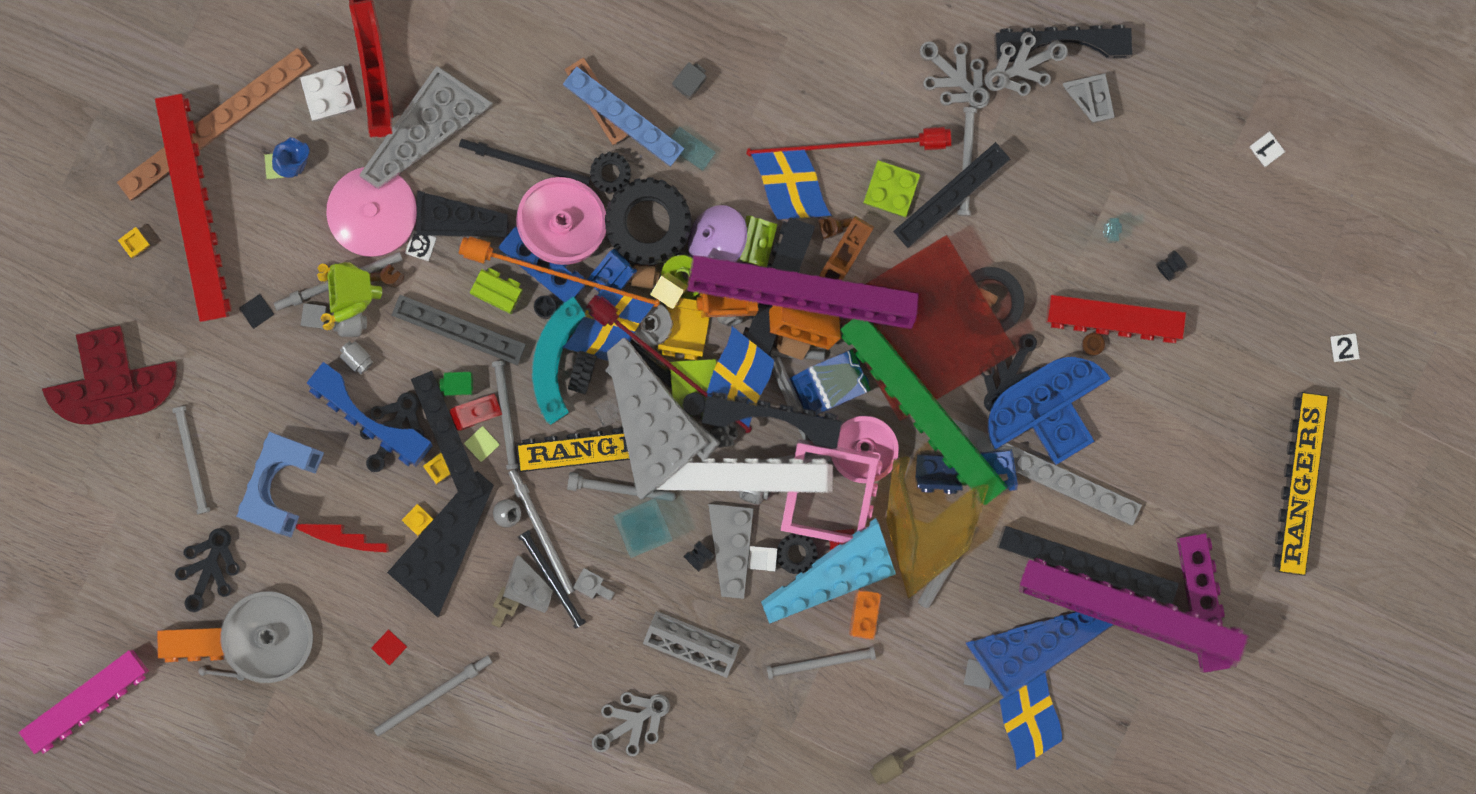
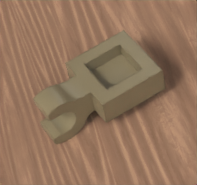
(504, 606)

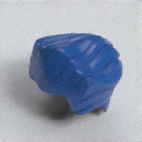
(290, 158)

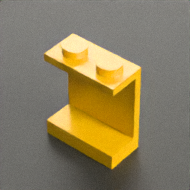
(688, 331)

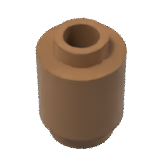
(645, 276)

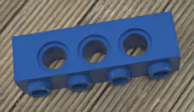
(511, 248)

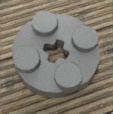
(662, 330)

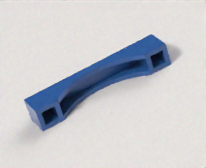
(405, 442)

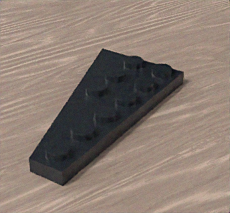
(437, 554)

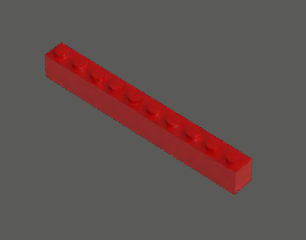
(192, 207)

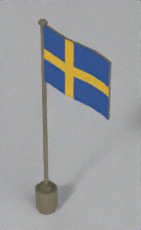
(1028, 721)

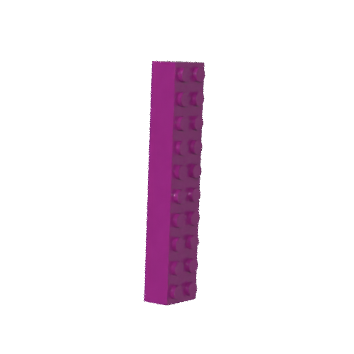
(1133, 613)

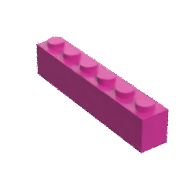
(83, 702)

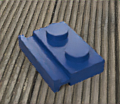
(612, 271)

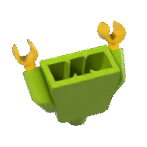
(348, 291)

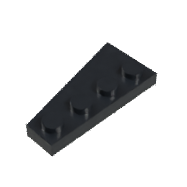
(457, 219)

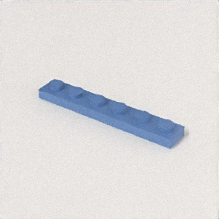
(623, 116)

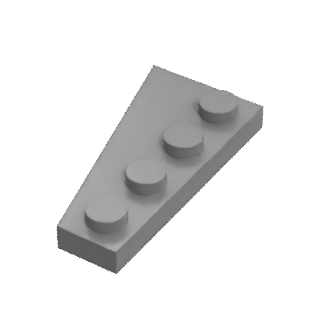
(731, 542)

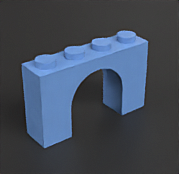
(257, 503)

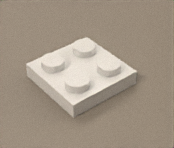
(328, 93)

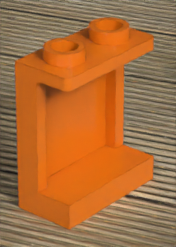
(724, 307)
(864, 614)

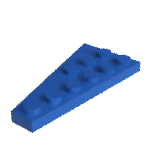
(1031, 650)

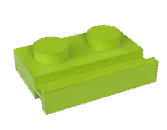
(759, 241)

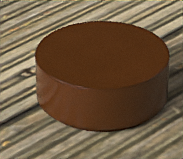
(1093, 344)

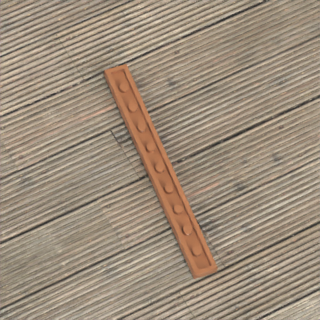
(220, 119)

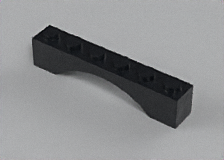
(1110, 43)
(819, 429)

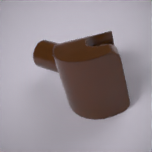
(833, 226)
(387, 277)

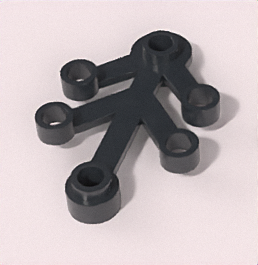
(1009, 376)
(396, 423)
(209, 566)

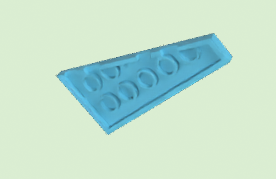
(838, 572)

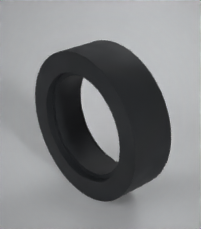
(1013, 287)

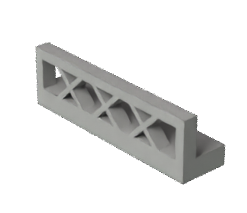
(692, 640)

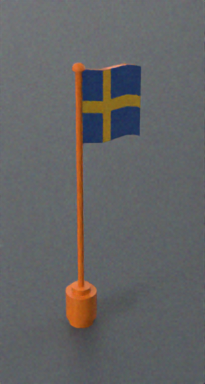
(590, 334)

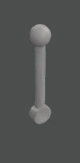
(203, 671)

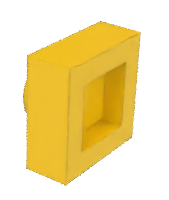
(134, 242)
(437, 469)
(417, 519)

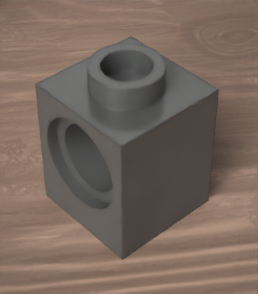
(690, 80)

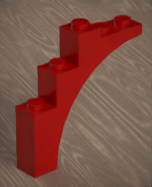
(373, 67)

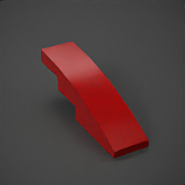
(335, 535)

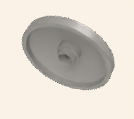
(266, 637)

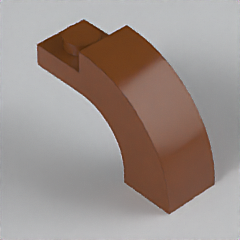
(847, 249)

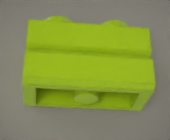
(496, 290)

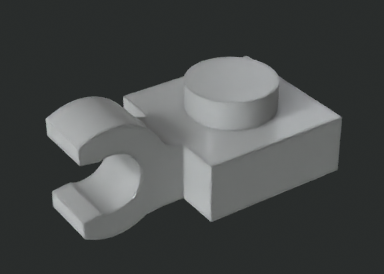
(590, 584)

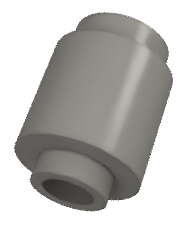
(355, 357)

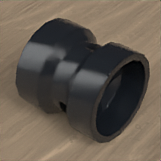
(1173, 264)
(544, 304)
(698, 556)

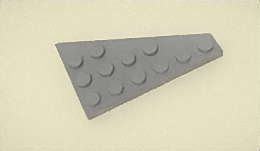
(654, 424)

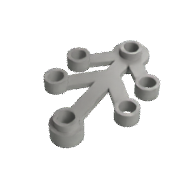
(1022, 65)
(957, 78)
(634, 721)

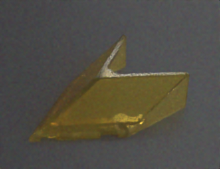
(931, 547)

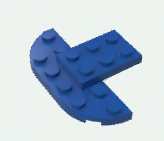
(1046, 405)

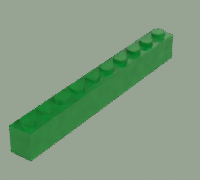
(922, 406)

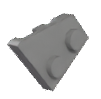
(1092, 97)
(527, 586)

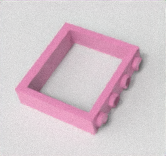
(870, 490)

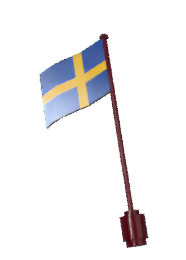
(740, 370)

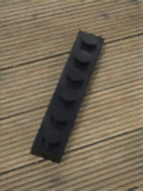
(952, 195)
(447, 437)

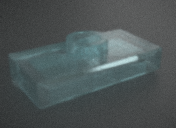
(694, 150)

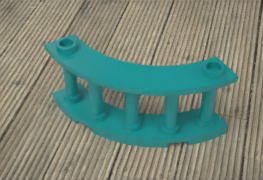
(547, 359)

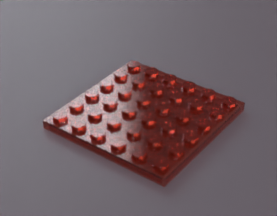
(954, 324)

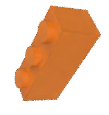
(805, 326)
(189, 644)

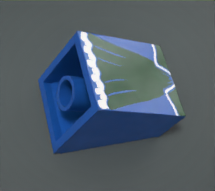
(831, 383)

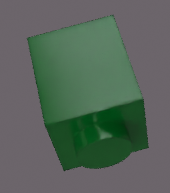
(457, 384)

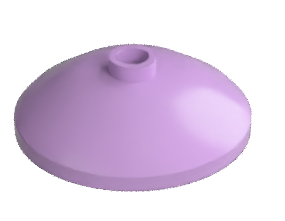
(726, 234)

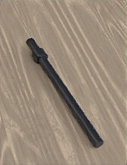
(482, 149)

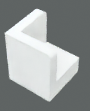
(762, 558)

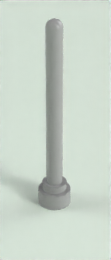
(576, 482)

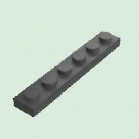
(458, 330)

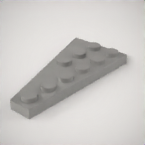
(431, 118)

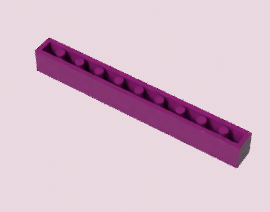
(802, 292)

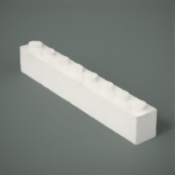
(752, 476)

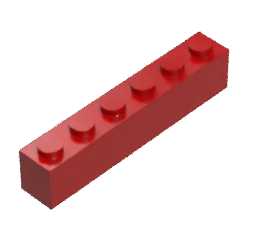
(1115, 317)

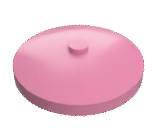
(369, 218)
(561, 220)

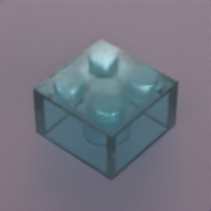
(643, 528)

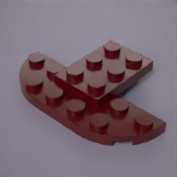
(110, 386)

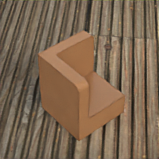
(791, 347)

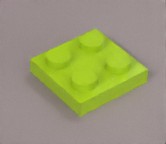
(891, 189)

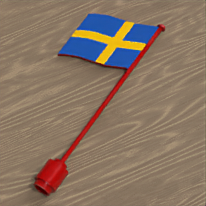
(793, 182)

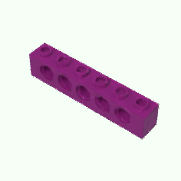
(1186, 547)

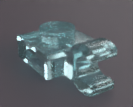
(1112, 230)

